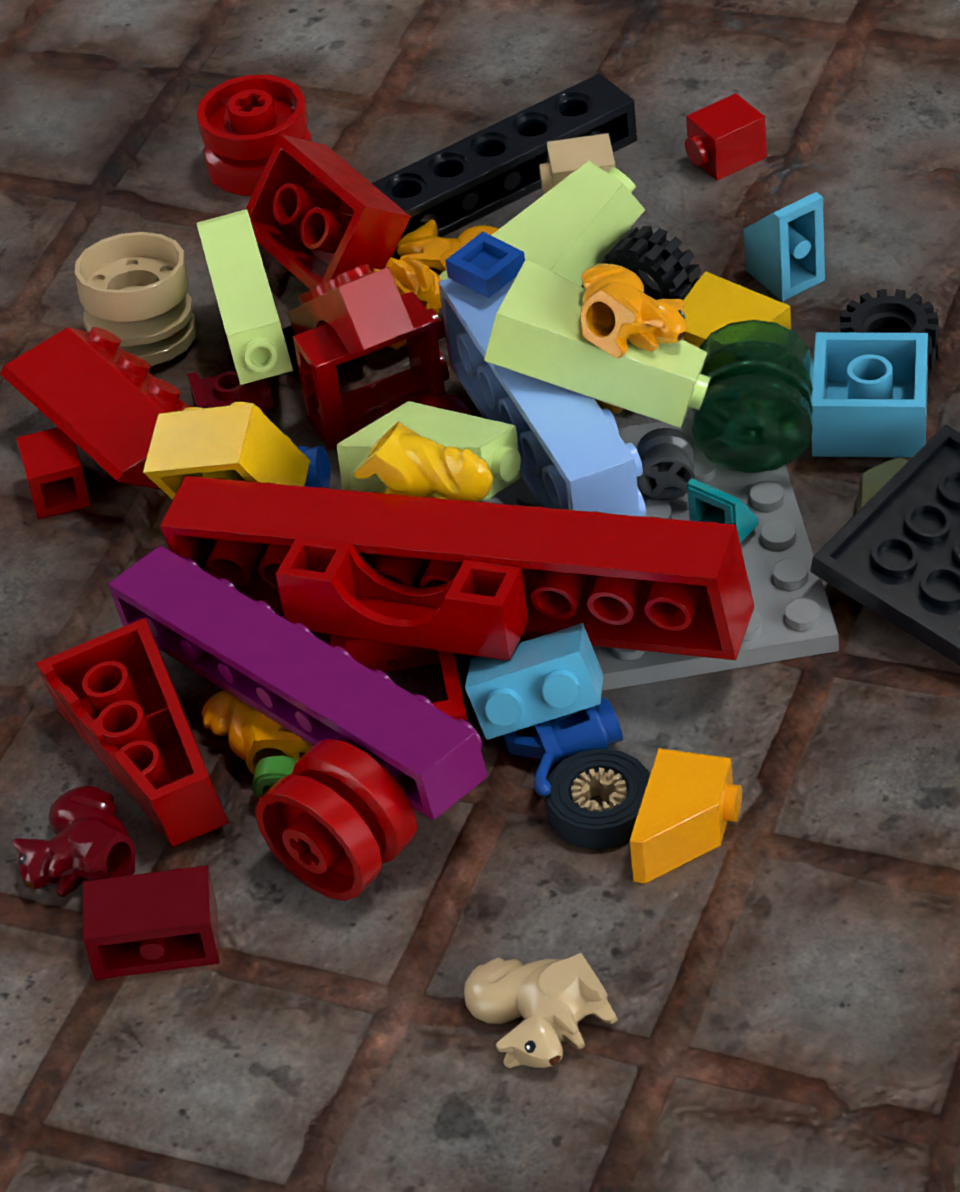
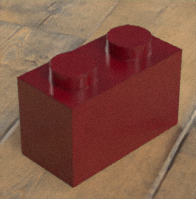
(150, 922)

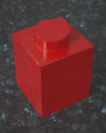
(726, 136)
(53, 472)

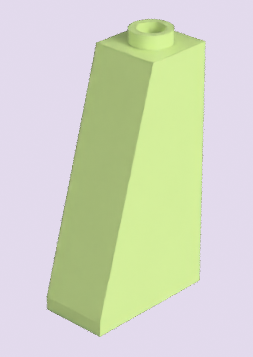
(574, 222)
(244, 297)
(542, 338)

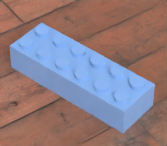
(563, 437)

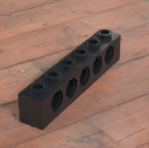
(504, 159)

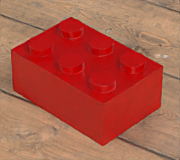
(322, 213)

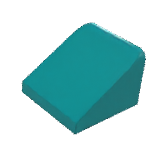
(713, 505)

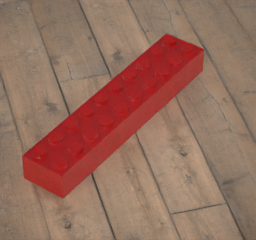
(622, 576)

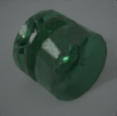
(756, 397)

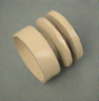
(138, 293)

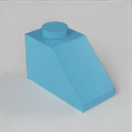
(788, 248)

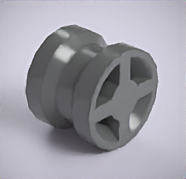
(666, 463)

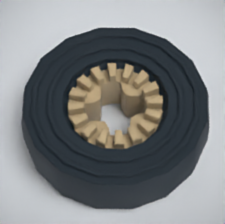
(589, 774)

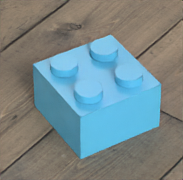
(869, 394)

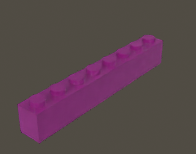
(299, 678)

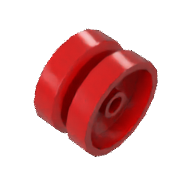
(242, 124)
(336, 819)

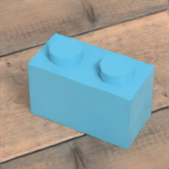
(539, 683)

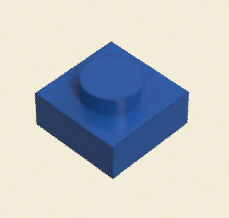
(485, 264)

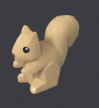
(549, 998)

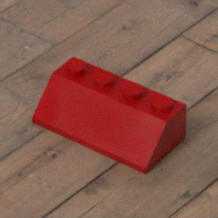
(97, 397)

